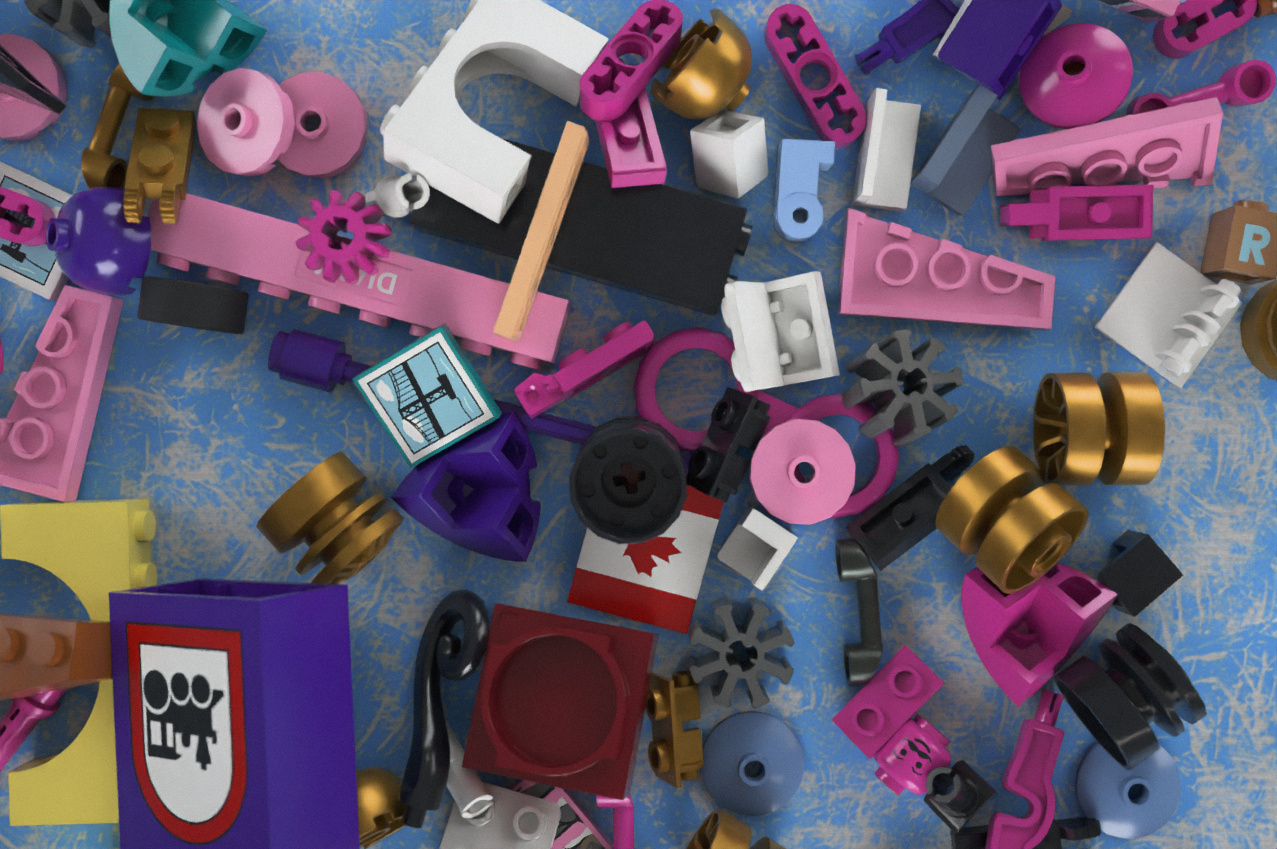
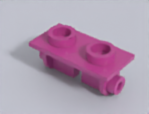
(887, 701)

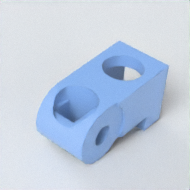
(796, 205)

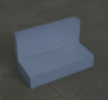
(962, 155)

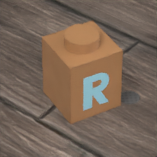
(1242, 244)

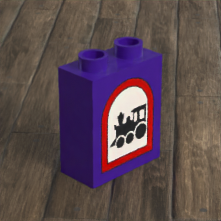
(234, 715)

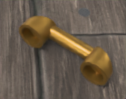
(97, 164)

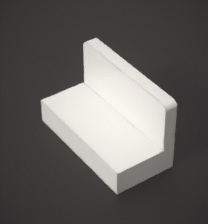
(886, 153)

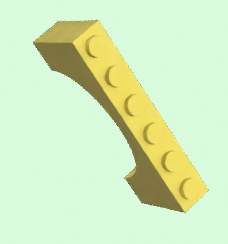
(94, 551)

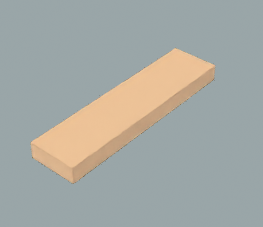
(542, 232)

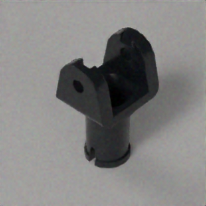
(965, 799)

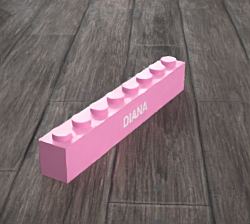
(404, 289)

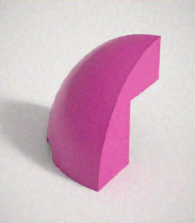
(1034, 631)

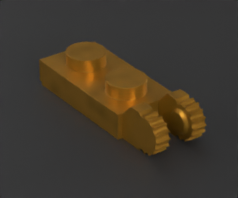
(159, 162)

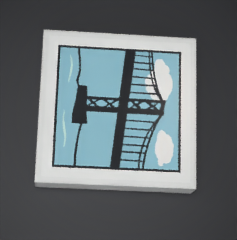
(25, 265)

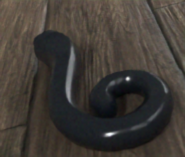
(439, 652)

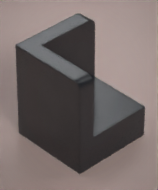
(1138, 572)

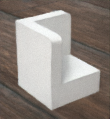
(729, 153)
(756, 547)

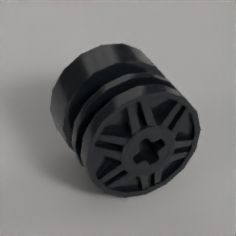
(612, 505)
(1136, 689)

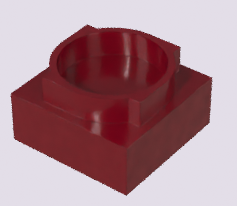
(561, 701)

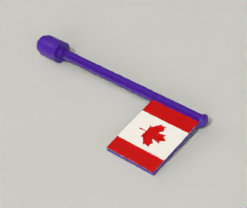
(638, 581)

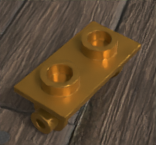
(674, 752)

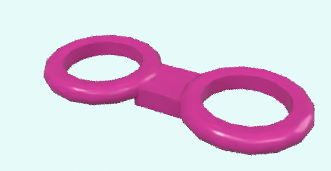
(779, 411)

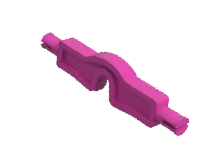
(1030, 777)

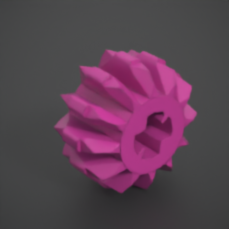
(343, 258)

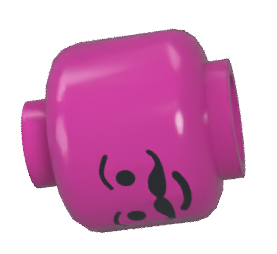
(912, 756)

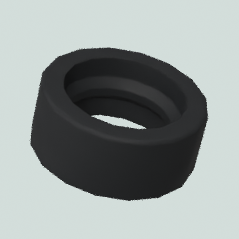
(192, 305)

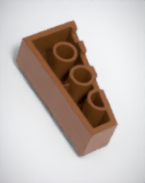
(51, 654)

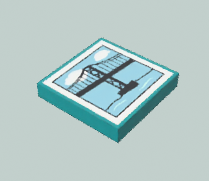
(427, 396)

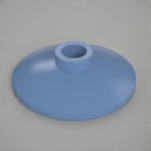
(752, 738)
(1104, 788)

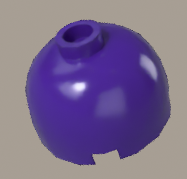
(97, 243)

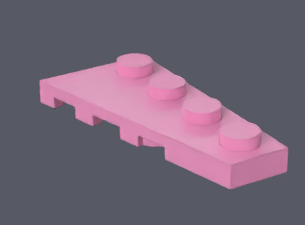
(1136, 147)
(926, 279)
(59, 397)

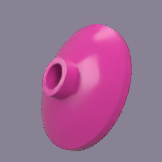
(1081, 98)

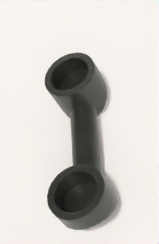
(861, 658)

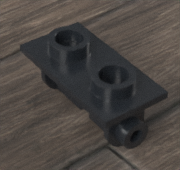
(734, 421)

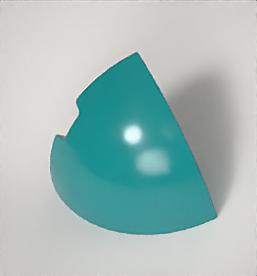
(179, 41)

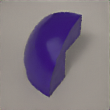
(478, 491)

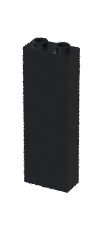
(623, 237)

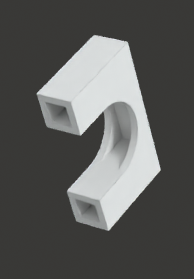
(440, 141)

